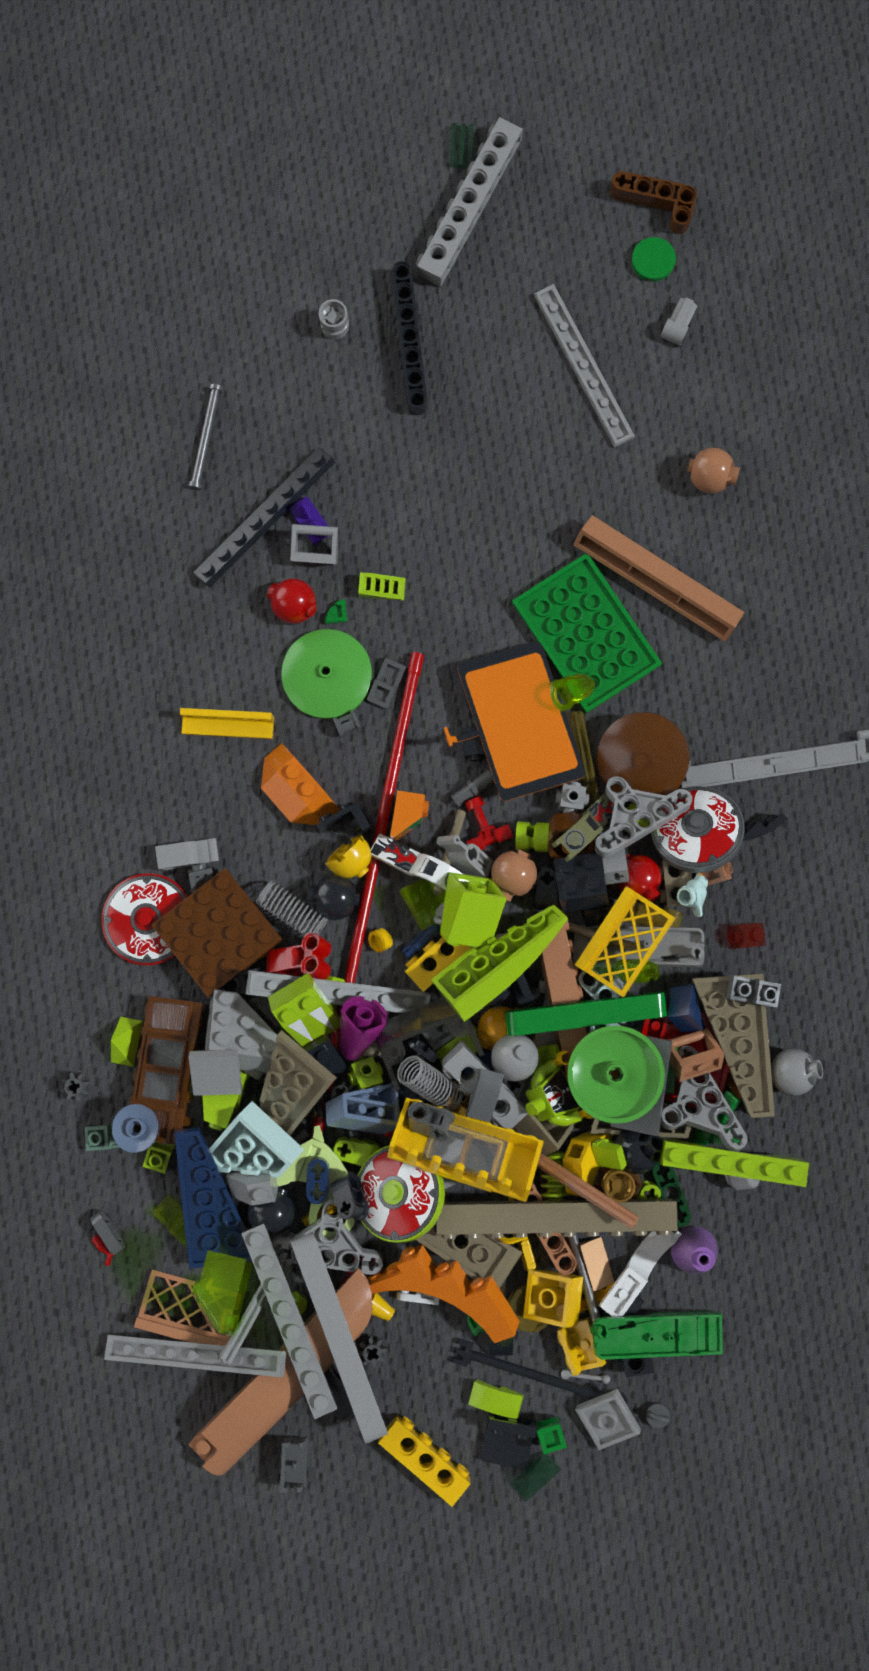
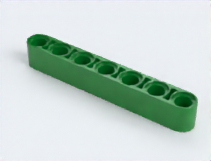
(585, 1013)

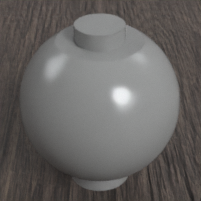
(514, 1057)
(795, 1071)

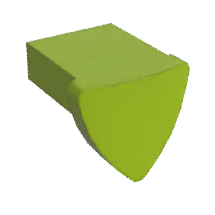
(608, 1154)

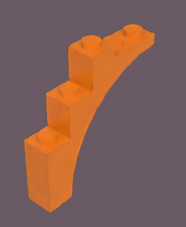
(448, 1282)

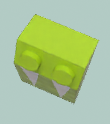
(304, 1010)

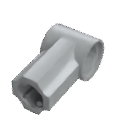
(677, 325)

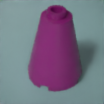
(359, 1025)

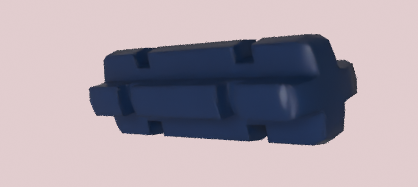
(420, 941)

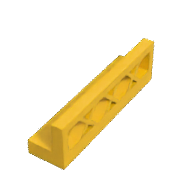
(227, 723)

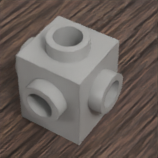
(566, 803)

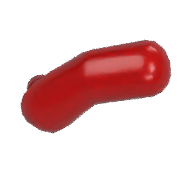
(97, 1241)

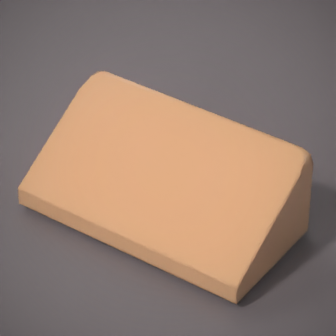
(596, 1263)

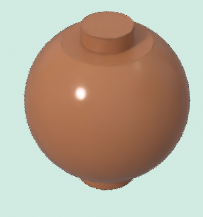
(713, 470)
(514, 873)

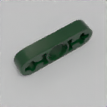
(671, 1173)

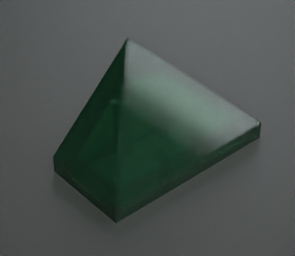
(535, 1476)

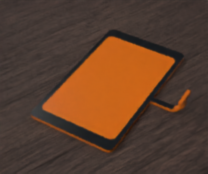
(517, 722)

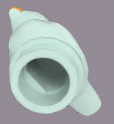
(694, 894)

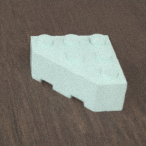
(255, 1145)

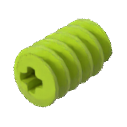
(554, 1188)

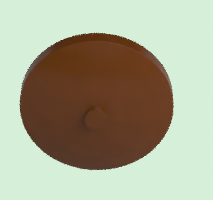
(645, 753)

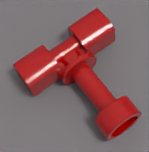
(487, 834)

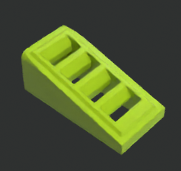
(372, 594)

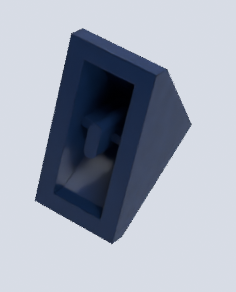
(685, 1009)

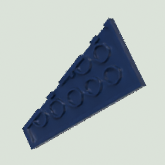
(207, 1205)

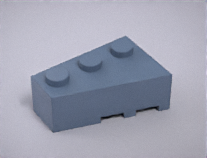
(365, 1110)

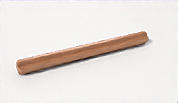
(587, 1191)

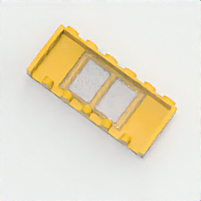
(472, 1154)

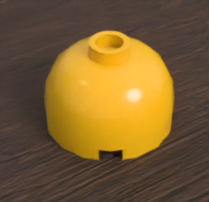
(351, 859)

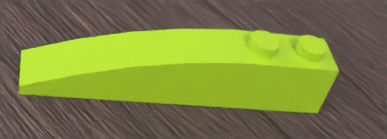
(488, 971)

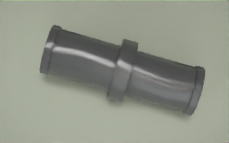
(473, 788)

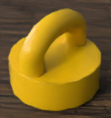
(380, 940)

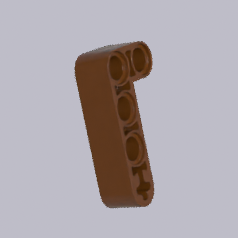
(652, 197)

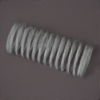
(262, 897)
(450, 1083)

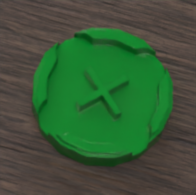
(653, 259)

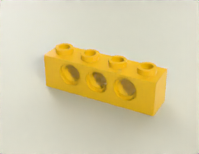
(432, 950)
(447, 1488)

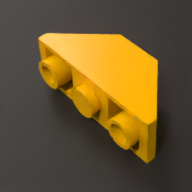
(580, 1158)

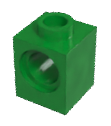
(550, 1435)

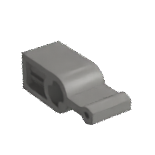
(186, 854)
(466, 857)
(616, 865)

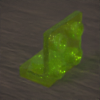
(422, 902)

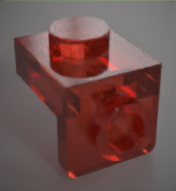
(746, 935)

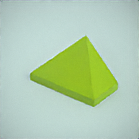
(126, 1041)

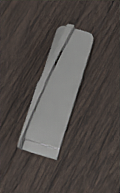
(684, 942)

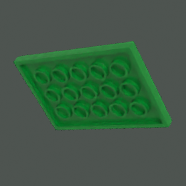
(587, 630)

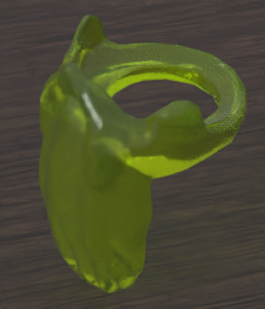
(571, 690)

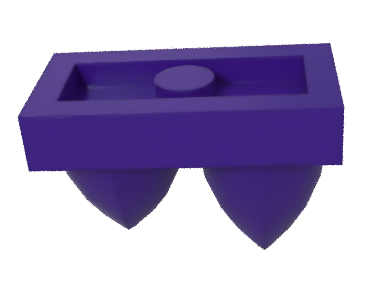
(307, 514)

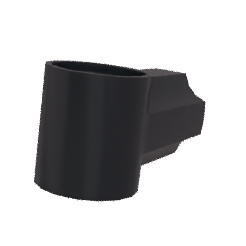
(526, 992)

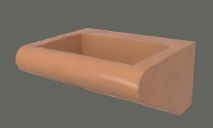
(699, 1063)

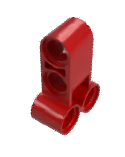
(301, 958)

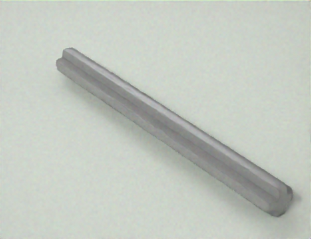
(247, 1320)

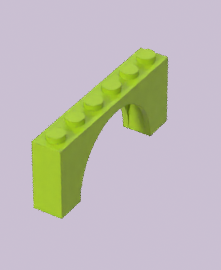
(702, 1158)

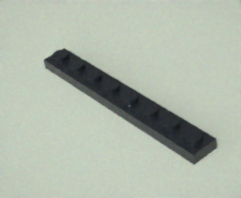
(264, 516)

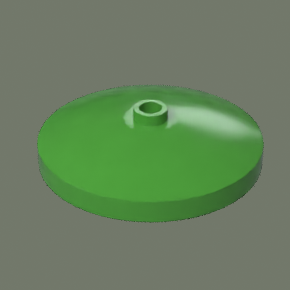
(332, 693)
(639, 1079)

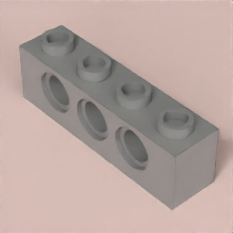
(462, 1057)

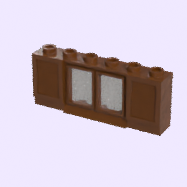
(163, 1065)

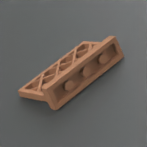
(171, 1328)

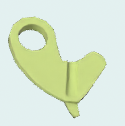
(298, 1172)

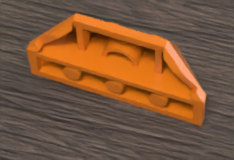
(294, 789)

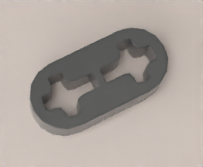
(107, 1233)

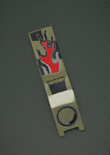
(587, 826)

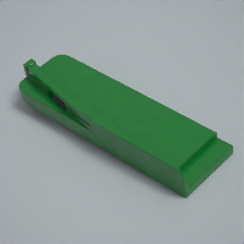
(658, 1335)

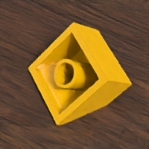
(553, 1298)

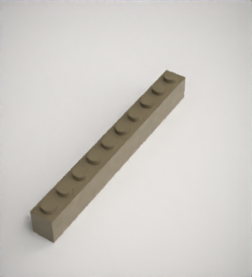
(552, 1217)

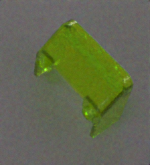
(222, 1290)

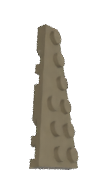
(743, 1039)
(292, 1084)

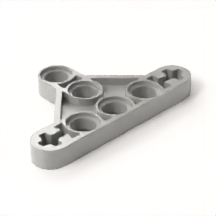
(646, 808)
(706, 1114)
(338, 1245)

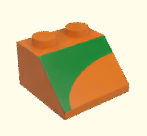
(408, 813)

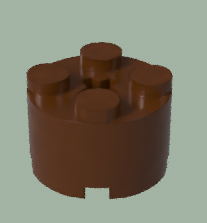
(559, 825)

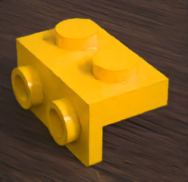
(578, 1347)

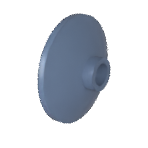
(124, 1128)

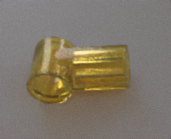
(658, 920)

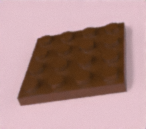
(217, 932)

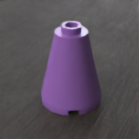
(695, 1250)

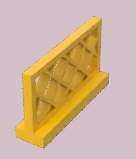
(608, 929)

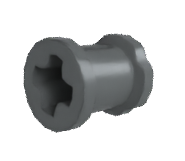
(346, 723)

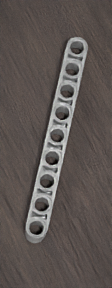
(339, 1337)

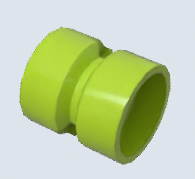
(532, 836)

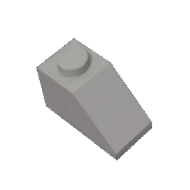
(252, 1188)

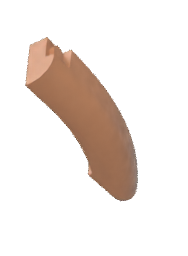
(268, 1398)

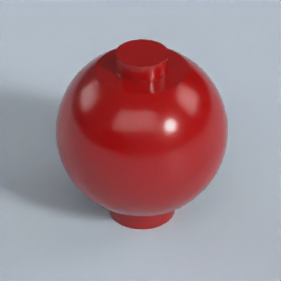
(292, 600)
(643, 877)

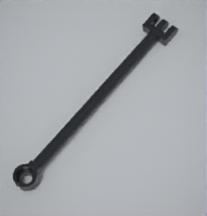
(469, 1354)

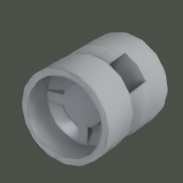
(334, 319)

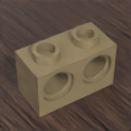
(669, 883)

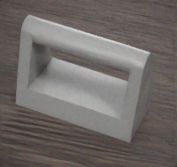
(310, 556)

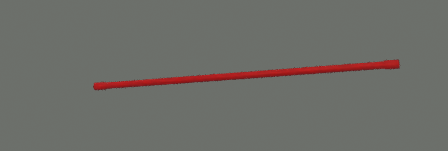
(414, 672)

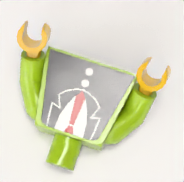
(551, 1095)

